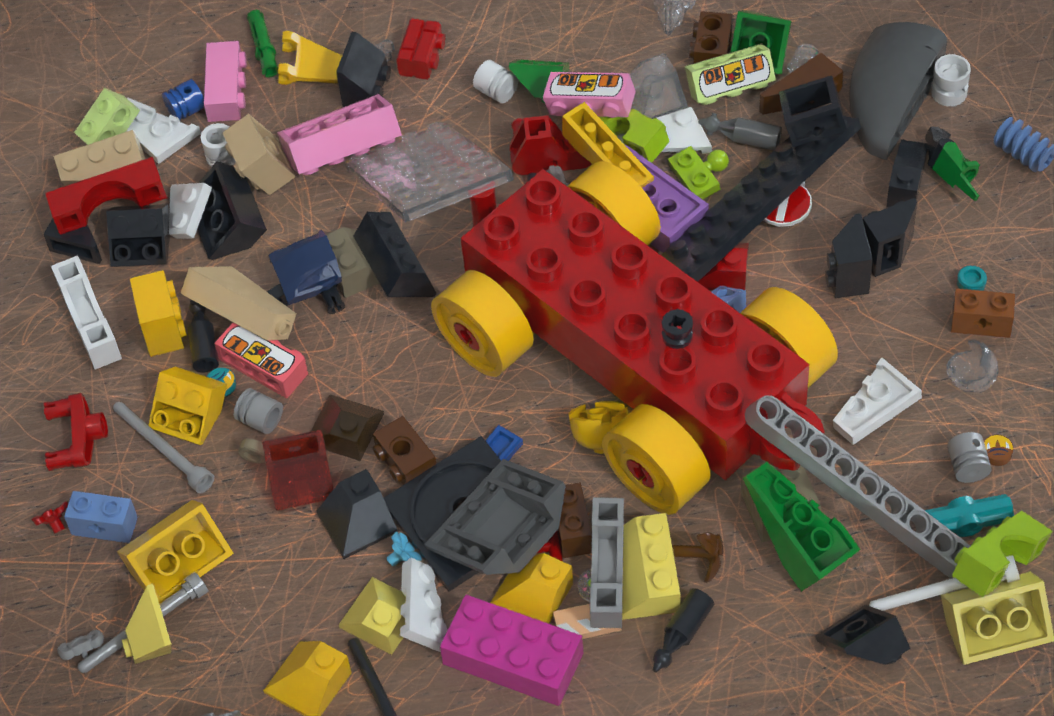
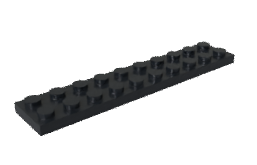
(752, 201)

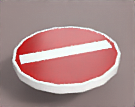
(792, 209)

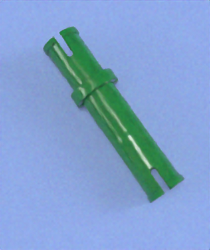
(264, 50)

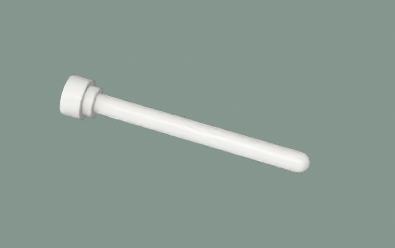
(935, 589)

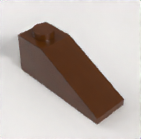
(812, 70)

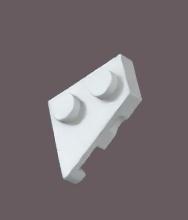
(186, 208)

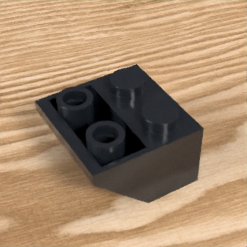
(138, 235)
(890, 235)

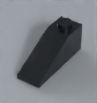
(907, 172)

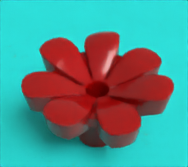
(52, 518)

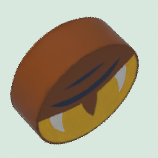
(998, 449)

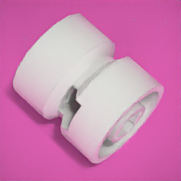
(950, 80)

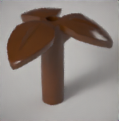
(710, 548)

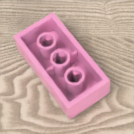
(340, 134)

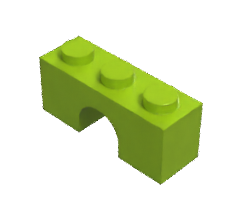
(642, 134)

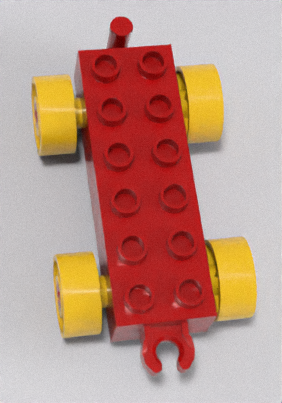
(591, 287)

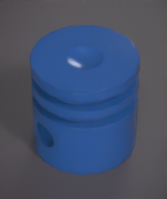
(184, 99)

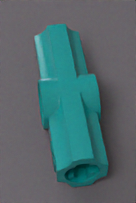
(969, 516)

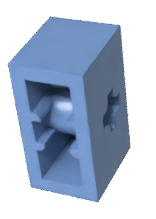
(101, 516)

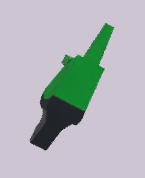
(950, 162)

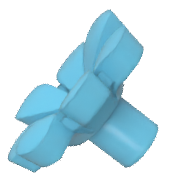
(402, 550)

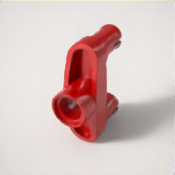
(84, 429)

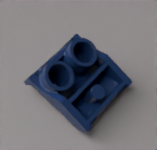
(306, 267)

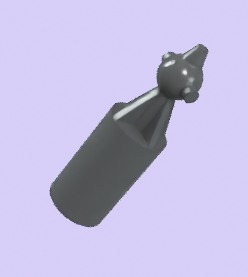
(745, 131)

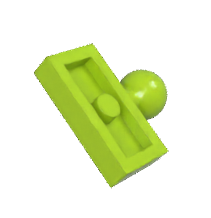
(697, 174)

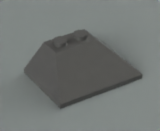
(502, 521)

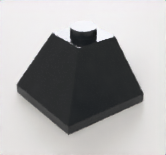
(356, 514)
(867, 635)

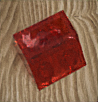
(298, 469)

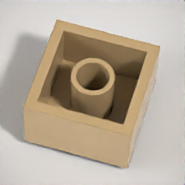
(258, 155)

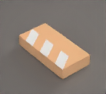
(578, 621)

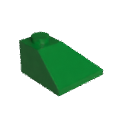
(762, 29)
(535, 74)

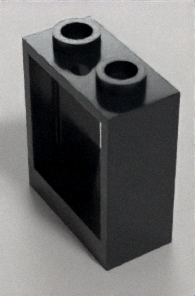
(828, 118)

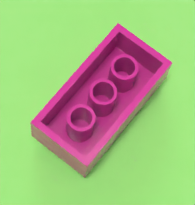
(512, 650)

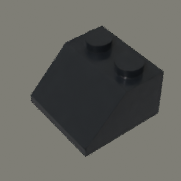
(361, 70)
(850, 261)

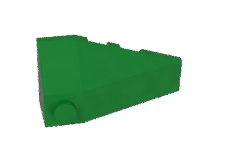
(802, 534)

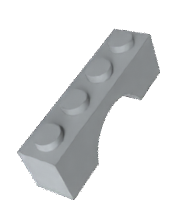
(607, 563)

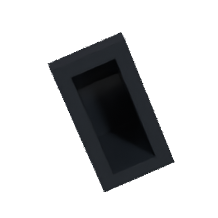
(73, 243)

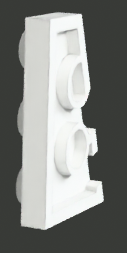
(683, 132)
(160, 134)
(878, 401)
(422, 607)

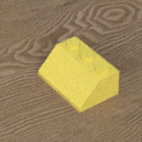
(648, 568)
(1001, 622)

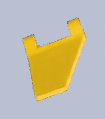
(312, 61)

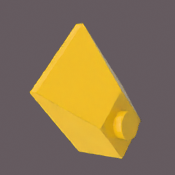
(536, 588)
(310, 678)

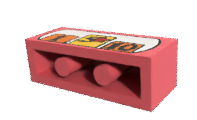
(262, 359)

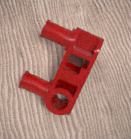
(540, 144)

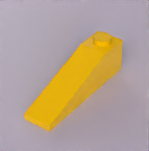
(598, 143)

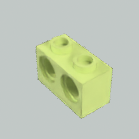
(107, 117)

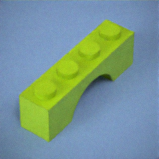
(985, 561)

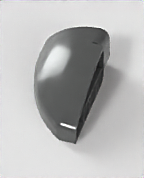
(893, 81)

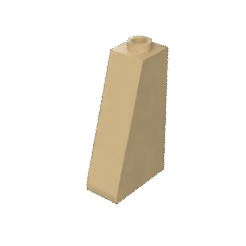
(239, 300)

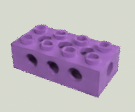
(674, 203)

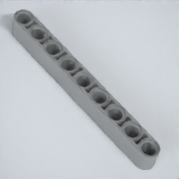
(849, 483)

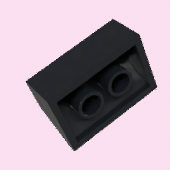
(230, 215)
(392, 257)

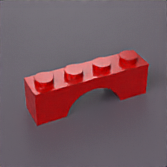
(75, 202)

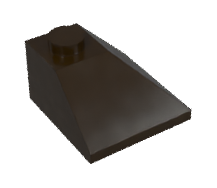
(347, 426)

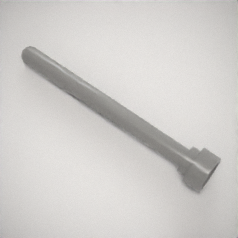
(198, 477)
(191, 588)

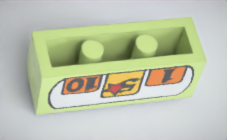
(730, 74)

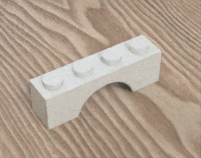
(86, 312)

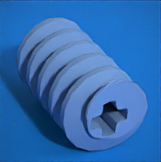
(1024, 146)

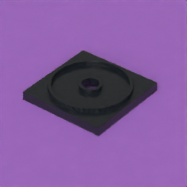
(430, 500)

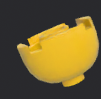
(593, 424)

